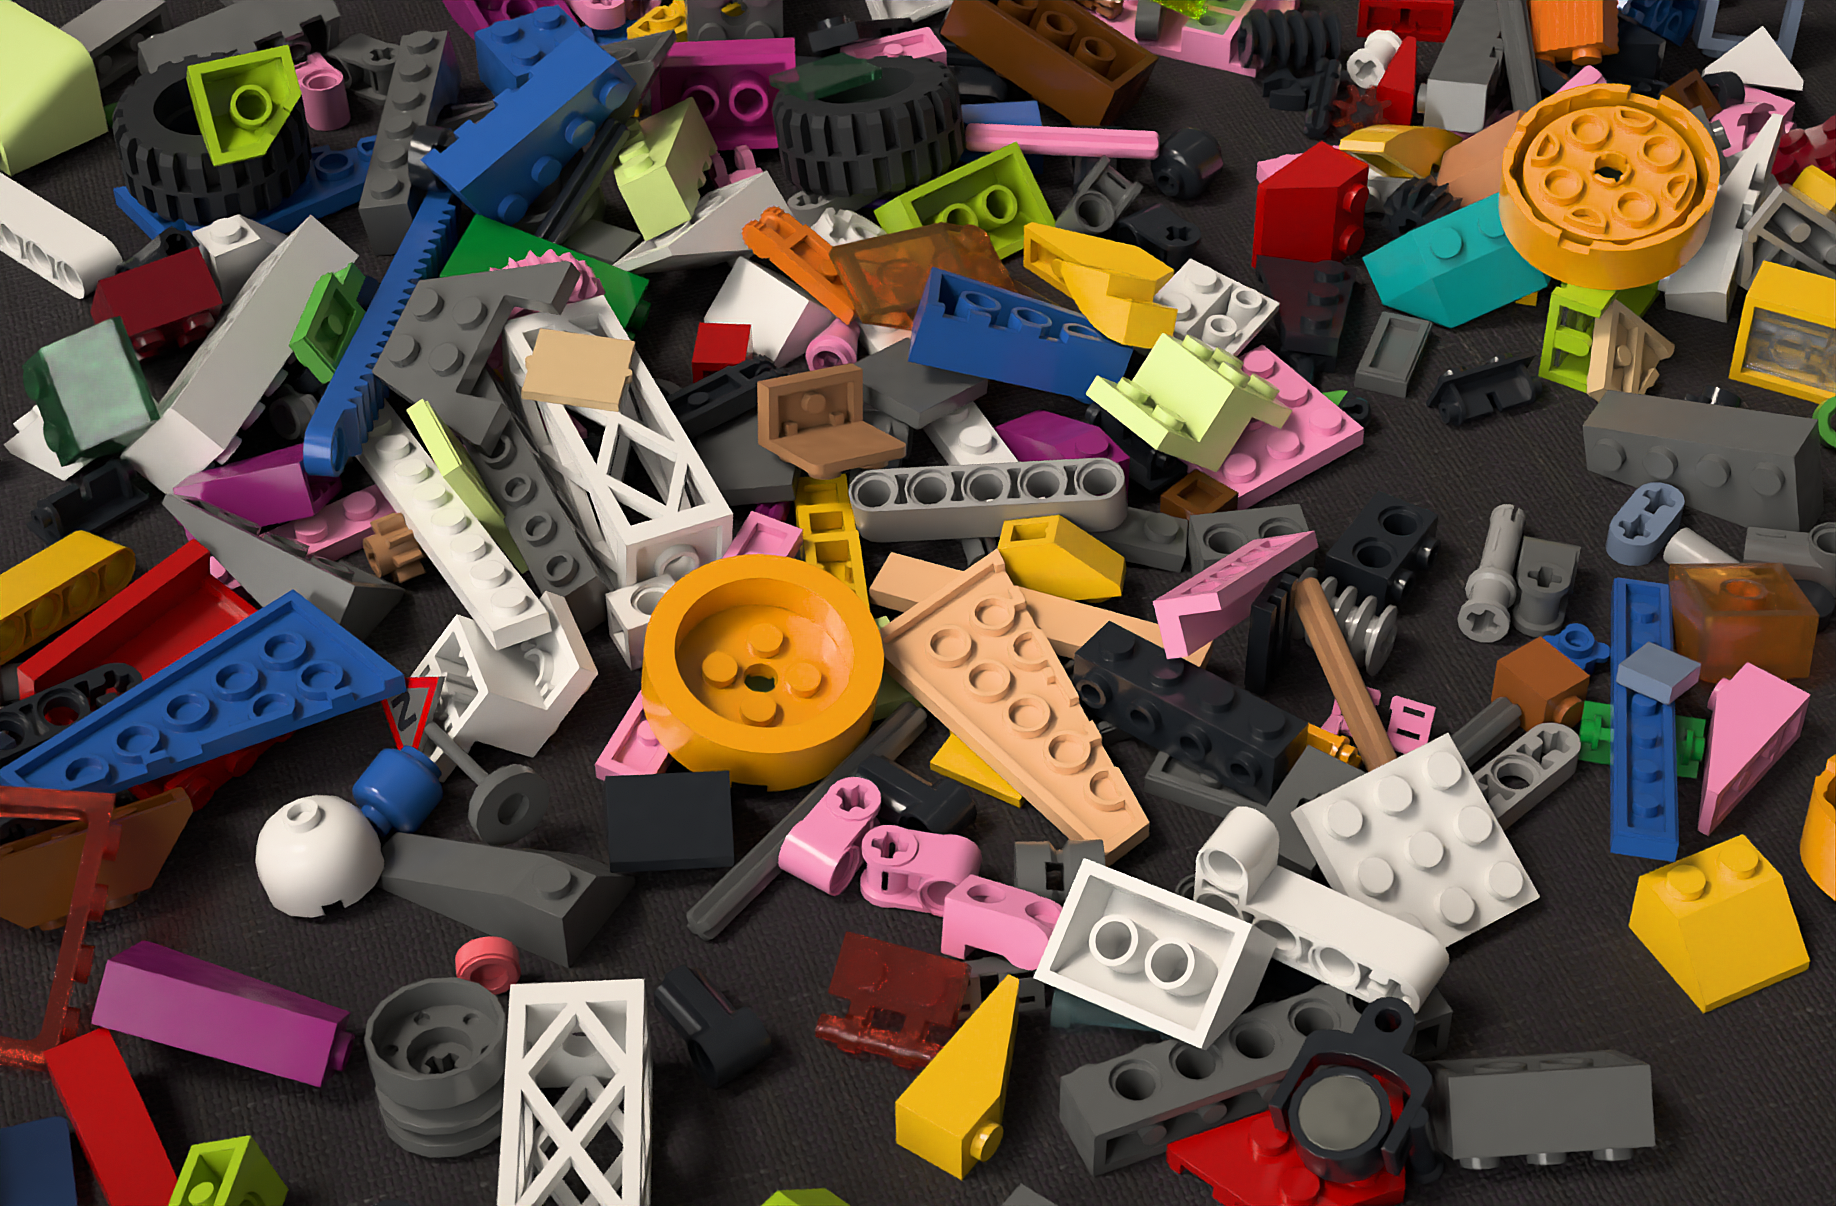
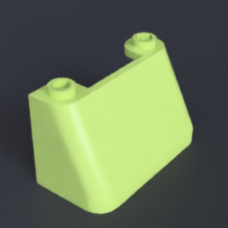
(45, 91)

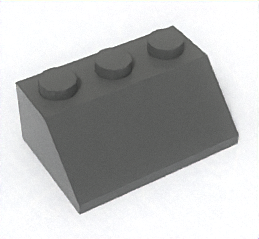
(1542, 1107)

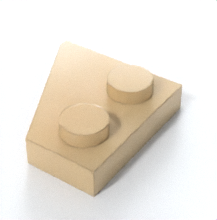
(1624, 353)

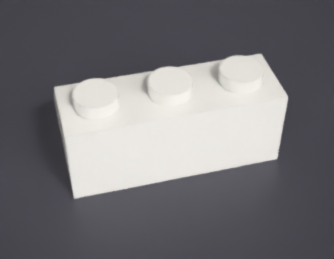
(1154, 955)

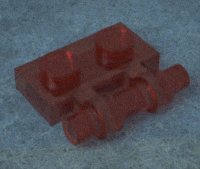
(900, 982)

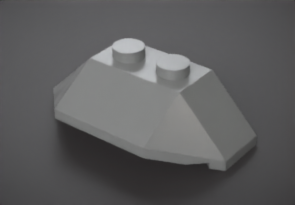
(1788, 232)

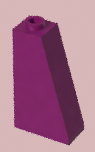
(222, 1014)

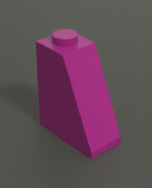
(263, 488)

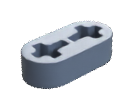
(1636, 519)

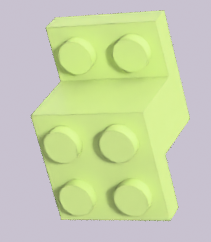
(1190, 400)

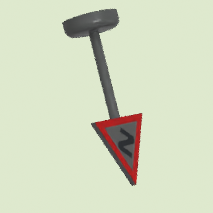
(505, 802)

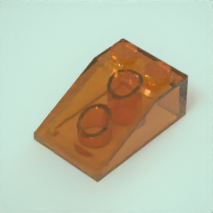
(891, 270)

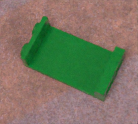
(492, 243)

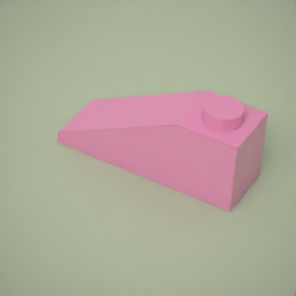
(1749, 731)

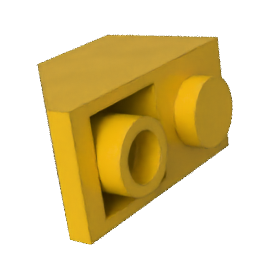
(1060, 559)

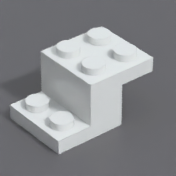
(509, 694)

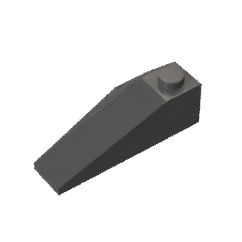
(525, 895)

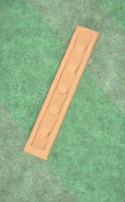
(1065, 623)

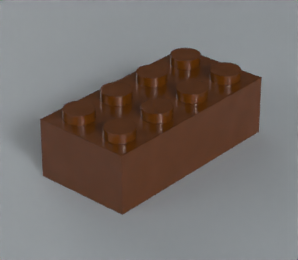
(1054, 54)

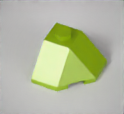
(243, 102)

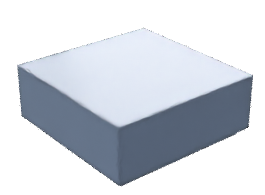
(1658, 673)

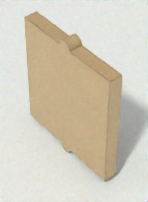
(578, 370)

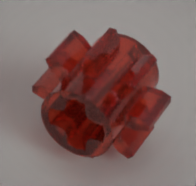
(1349, 107)

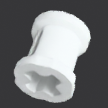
(1369, 64)

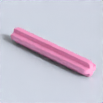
(1064, 141)

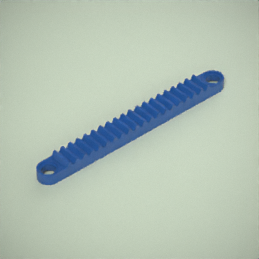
(354, 392)

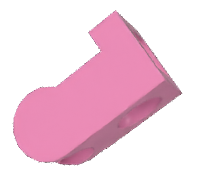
(997, 920)

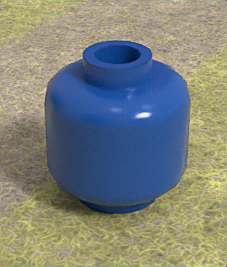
(398, 790)

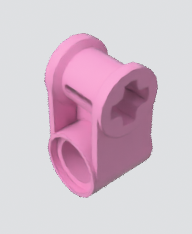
(322, 94)
(828, 842)
(921, 869)

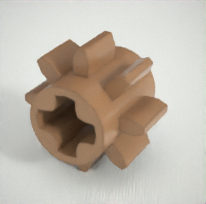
(394, 549)

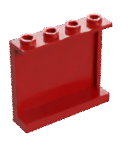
(150, 628)

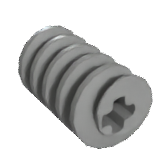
(1367, 635)

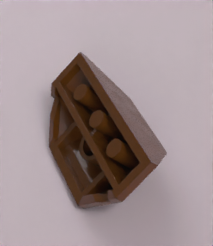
(43, 868)

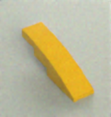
(830, 531)

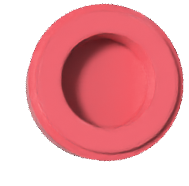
(489, 962)

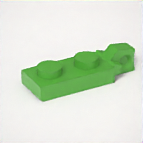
(329, 322)

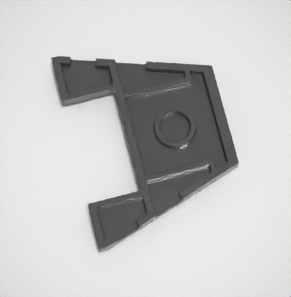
(450, 334)

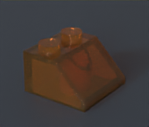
(1742, 616)

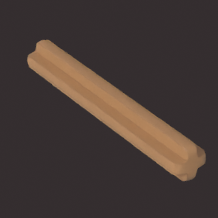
(1343, 675)

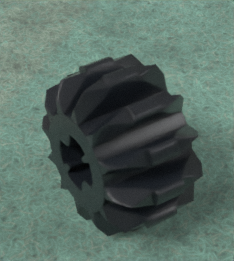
(1417, 204)

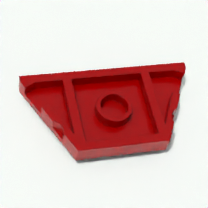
(1260, 1166)

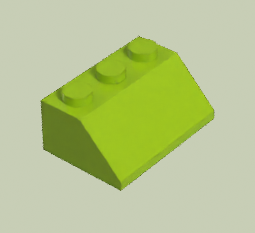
(989, 193)

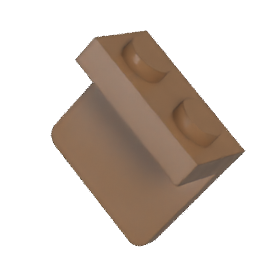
(819, 423)

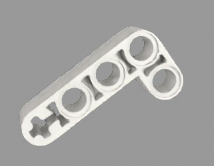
(1314, 925)

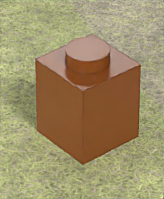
(1542, 684)

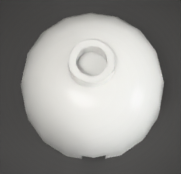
(317, 855)

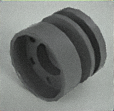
(439, 1065)

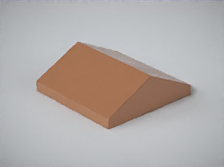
(1476, 163)

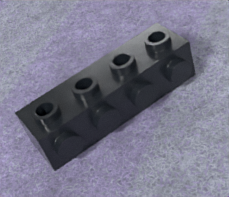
(1188, 712)

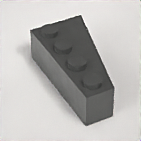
(248, 28)
(1469, 75)
(1722, 458)

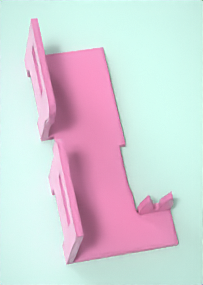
(1336, 723)

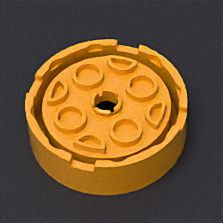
(1590, 225)
(770, 622)

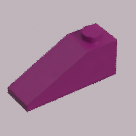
(1056, 437)

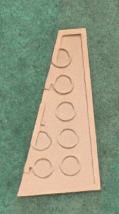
(1004, 693)

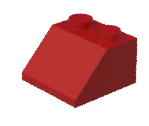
(1312, 207)

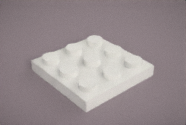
(1418, 844)

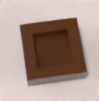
(1693, 92)
(1198, 495)

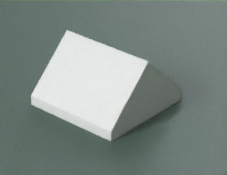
(1759, 64)
(779, 311)

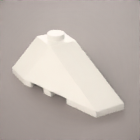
(1708, 281)

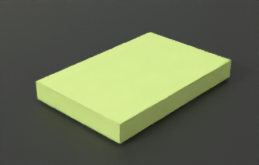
(463, 476)

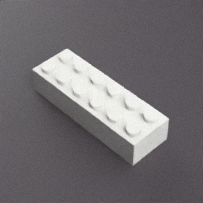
(237, 362)

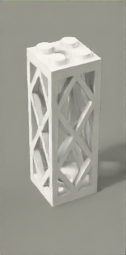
(677, 535)
(547, 1055)

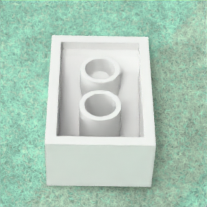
(713, 231)

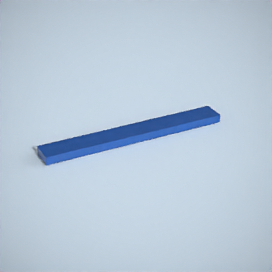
(1641, 730)

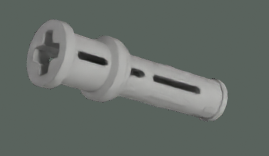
(1491, 586)

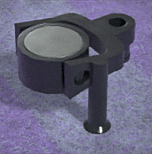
(1345, 1115)

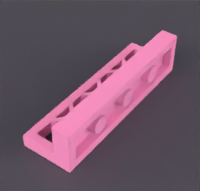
(1224, 592)

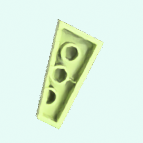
(664, 167)

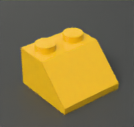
(1719, 923)

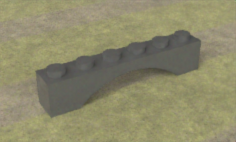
(421, 85)

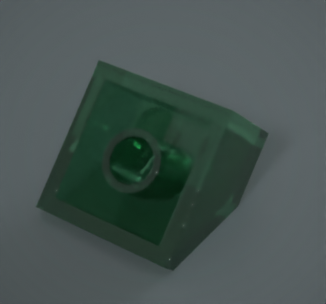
(90, 393)

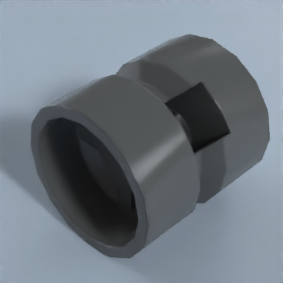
(1036, 858)

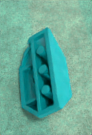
(1454, 268)

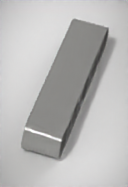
(962, 492)

